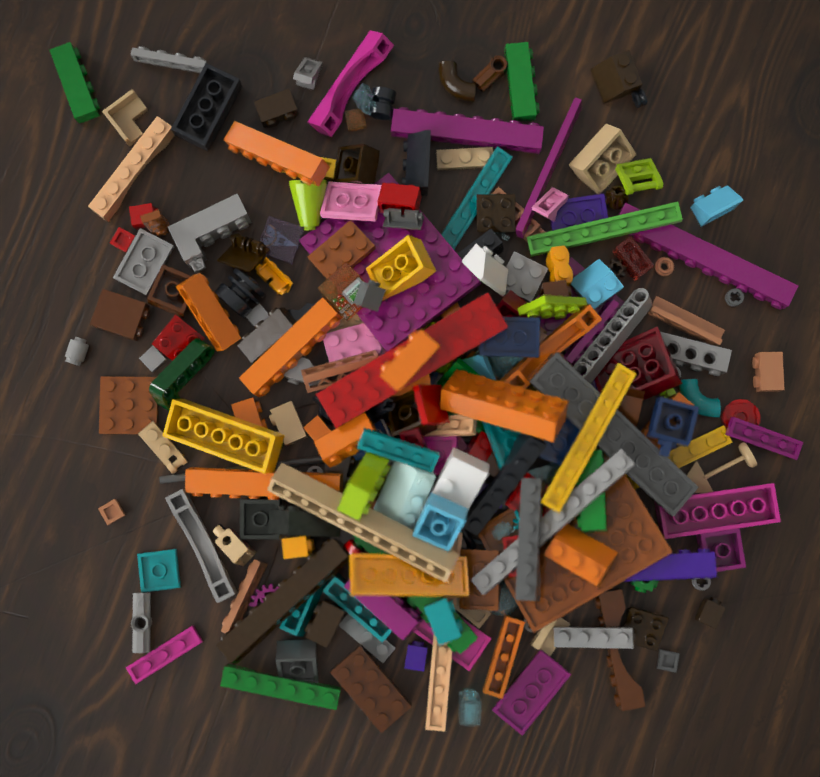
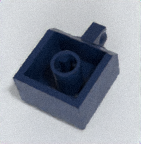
(668, 435)

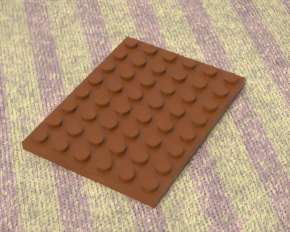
(628, 532)

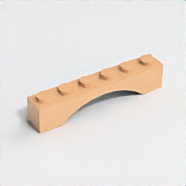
(148, 146)

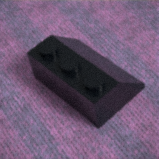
(417, 160)

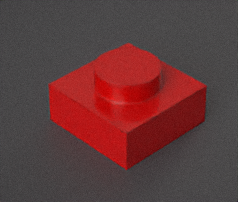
(122, 239)

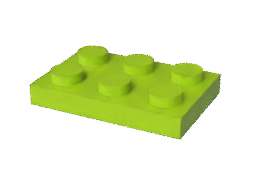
(552, 306)

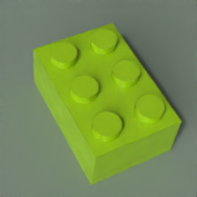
(363, 485)

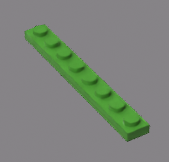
(605, 228)

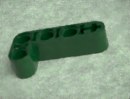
(180, 372)

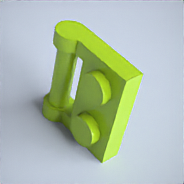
(638, 171)

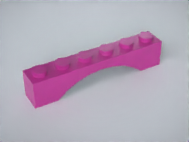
(367, 56)

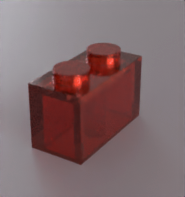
(633, 257)

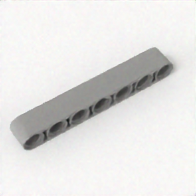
(616, 338)

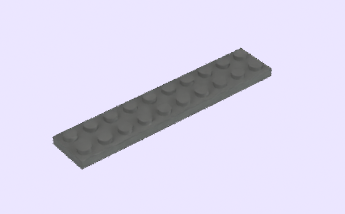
(651, 472)

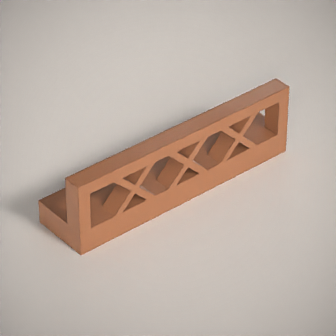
(686, 321)
(335, 368)

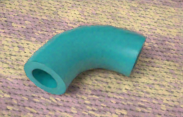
(707, 406)

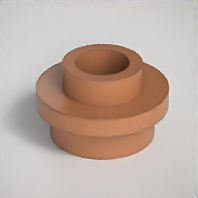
(667, 261)

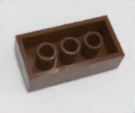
(371, 688)

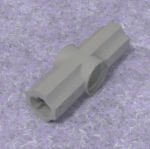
(141, 635)

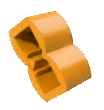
(557, 264)

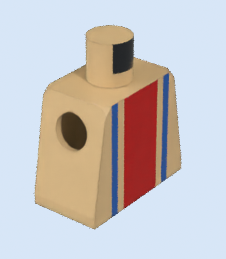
(238, 550)

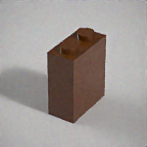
(120, 315)

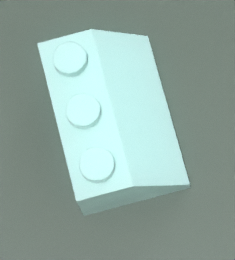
(404, 493)

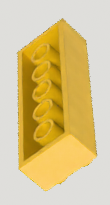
(223, 435)

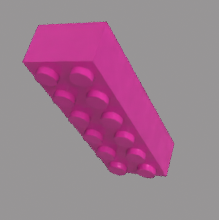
(721, 511)

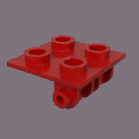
(175, 337)

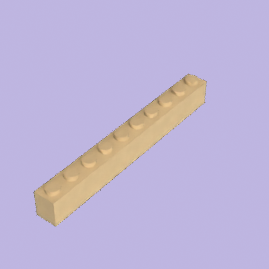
(372, 528)

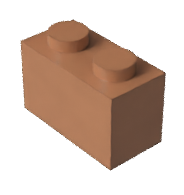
(768, 372)

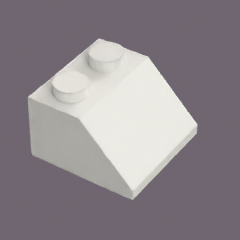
(487, 268)

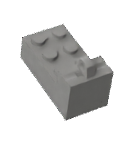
(207, 226)

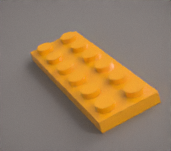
(394, 577)

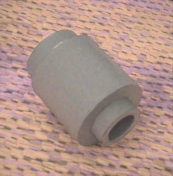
(76, 351)

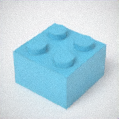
(440, 522)

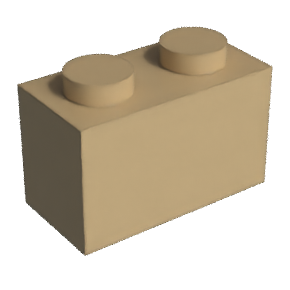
(288, 423)

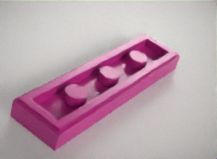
(164, 654)

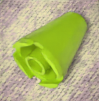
(308, 202)

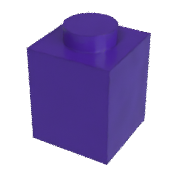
(416, 656)

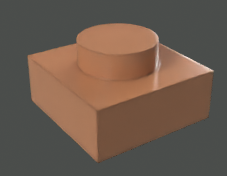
(111, 512)

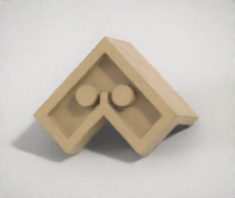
(124, 113)

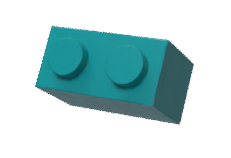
(443, 621)

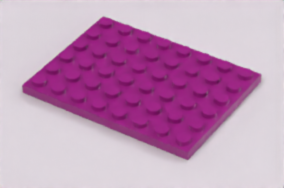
(417, 305)

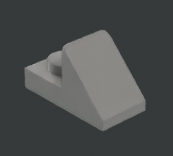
(307, 73)

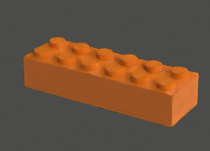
(504, 405)

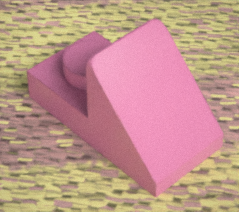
(550, 204)

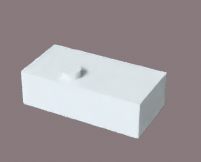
(460, 478)

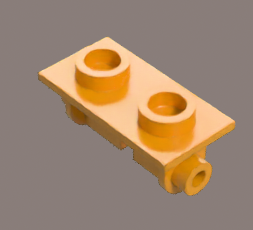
(280, 282)

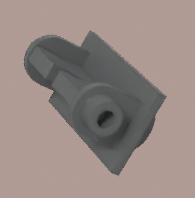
(411, 220)

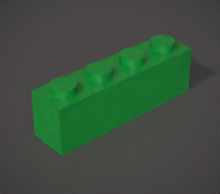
(74, 82)
(520, 82)
(594, 516)

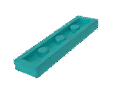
(398, 450)

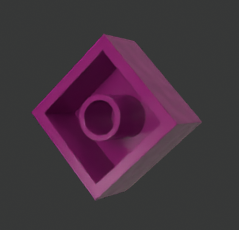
(727, 548)

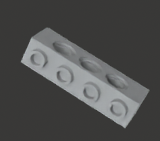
(719, 355)

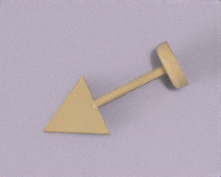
(698, 477)

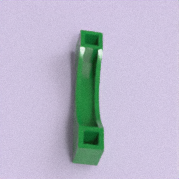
(280, 687)

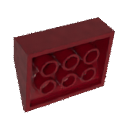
(650, 361)

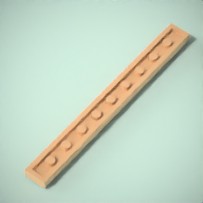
(440, 674)

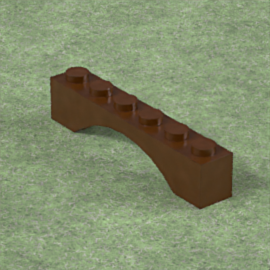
(628, 692)

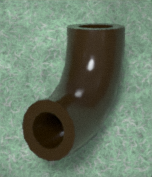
(453, 83)

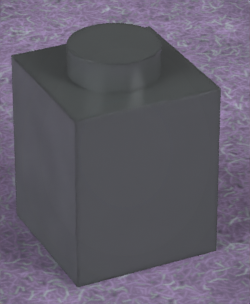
(369, 295)

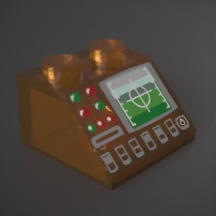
(341, 291)

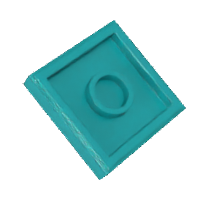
(158, 570)

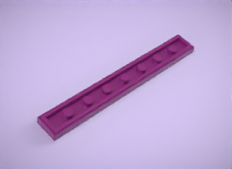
(549, 166)

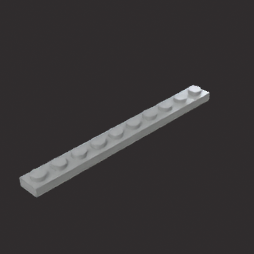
(553, 522)

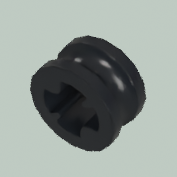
(639, 98)

